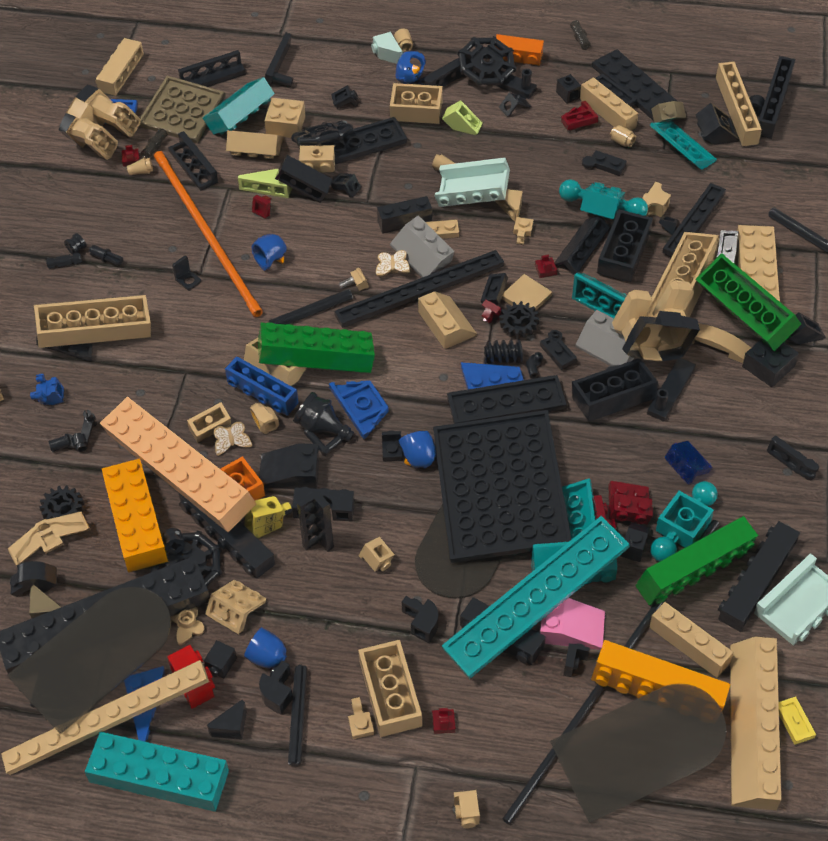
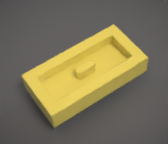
(795, 721)

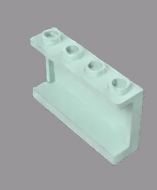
(473, 182)
(796, 602)

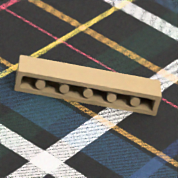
(738, 104)

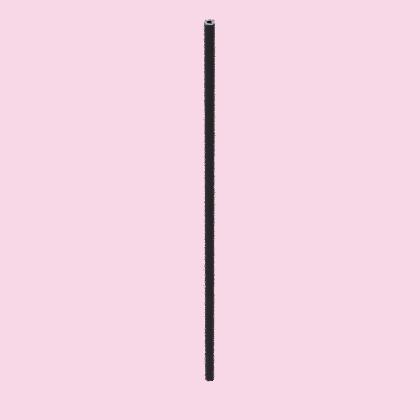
(551, 756)

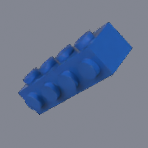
(262, 386)

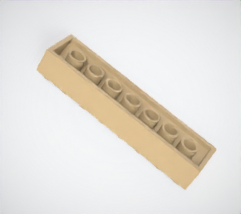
(689, 260)
(755, 724)

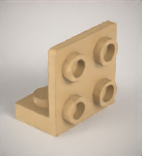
(233, 604)

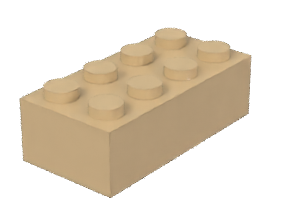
(390, 688)

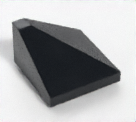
(669, 223)

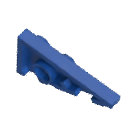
(137, 681)

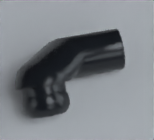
(532, 364)

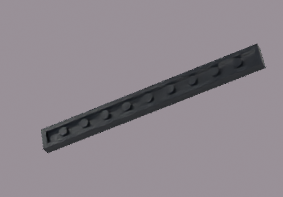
(418, 288)

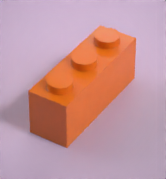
(525, 49)

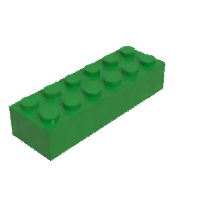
(748, 301)
(315, 347)
(696, 561)

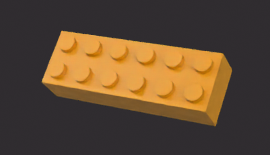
(134, 515)
(642, 674)

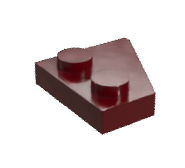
(579, 117)

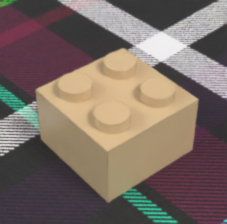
(284, 117)

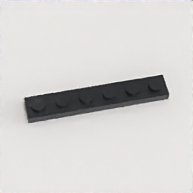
(696, 216)

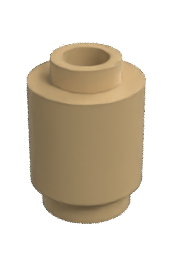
(404, 39)
(622, 136)

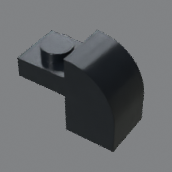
(33, 573)
(425, 617)
(272, 688)

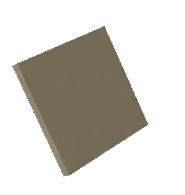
(181, 108)

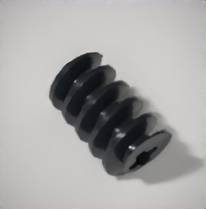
(503, 351)

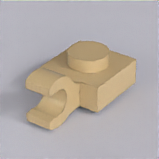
(522, 228)
(360, 722)

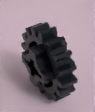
(519, 319)
(60, 502)

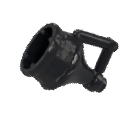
(318, 416)

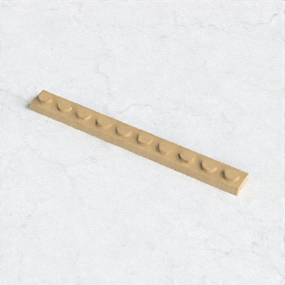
(105, 717)

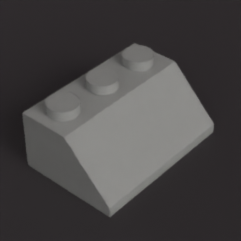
(424, 247)
(602, 341)

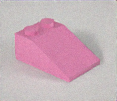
(574, 624)

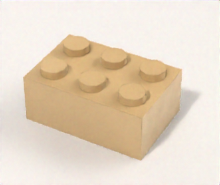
(416, 103)

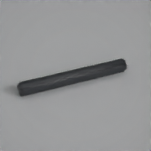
(799, 228)
(313, 308)
(297, 715)

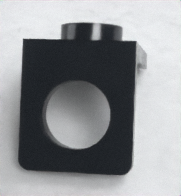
(515, 100)
(182, 271)

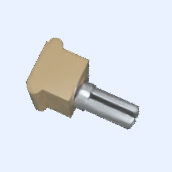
(357, 278)

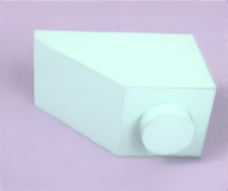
(386, 47)

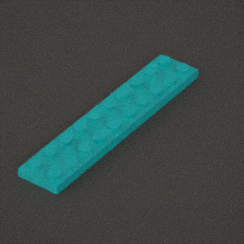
(535, 597)

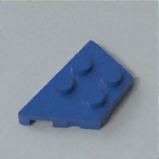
(361, 404)

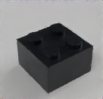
(768, 364)

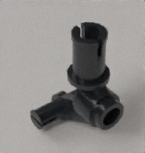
(78, 440)

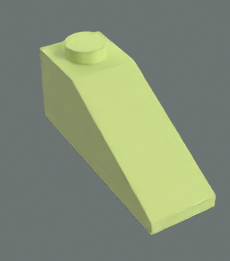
(264, 183)

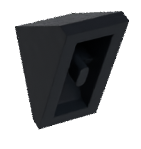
(230, 723)

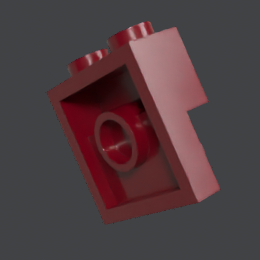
(629, 502)

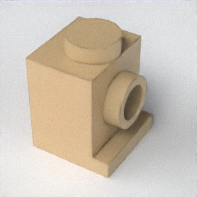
(377, 554)
(467, 808)

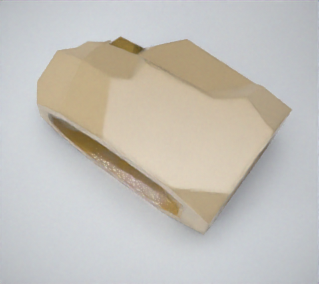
(264, 418)

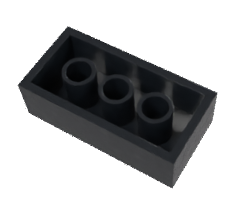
(624, 245)
(614, 389)

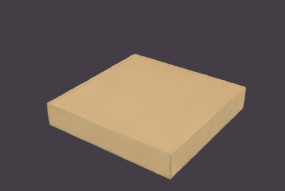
(527, 291)

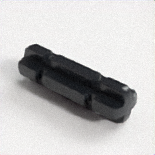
(63, 260)

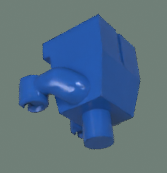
(48, 391)

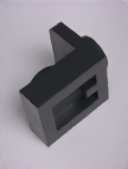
(344, 96)
(346, 182)
(391, 447)
(574, 653)

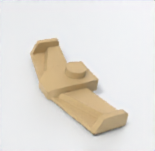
(47, 535)

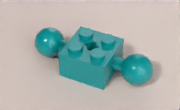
(601, 200)
(684, 520)

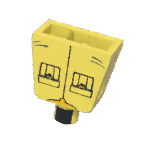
(266, 516)

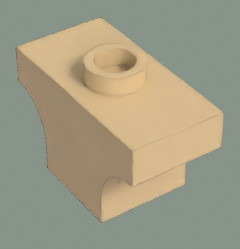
(657, 200)

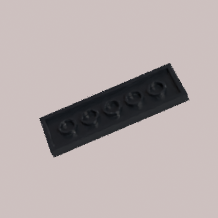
(633, 80)
(367, 140)
(507, 399)

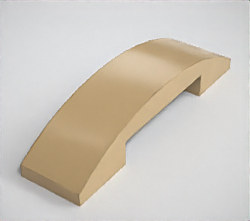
(723, 341)

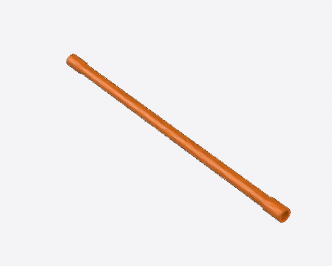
(251, 303)

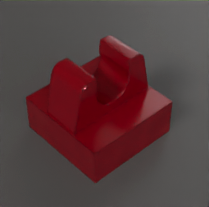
(130, 155)
(261, 206)
(545, 266)
(490, 312)
(443, 721)

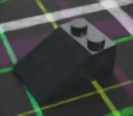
(290, 467)

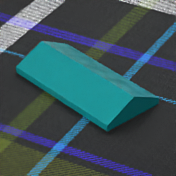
(684, 143)
(579, 506)

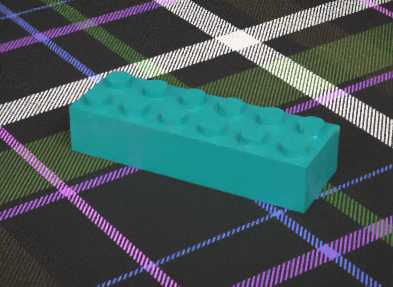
(157, 771)

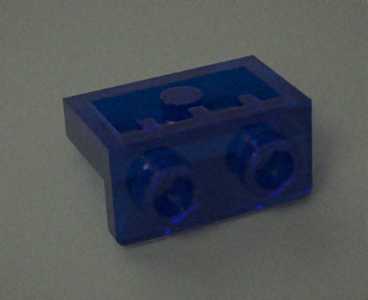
(687, 461)

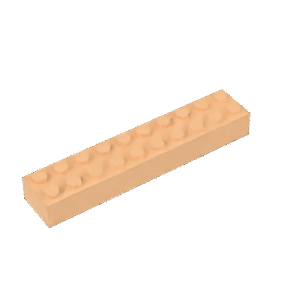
(178, 464)

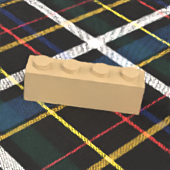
(119, 66)
(608, 105)
(691, 639)

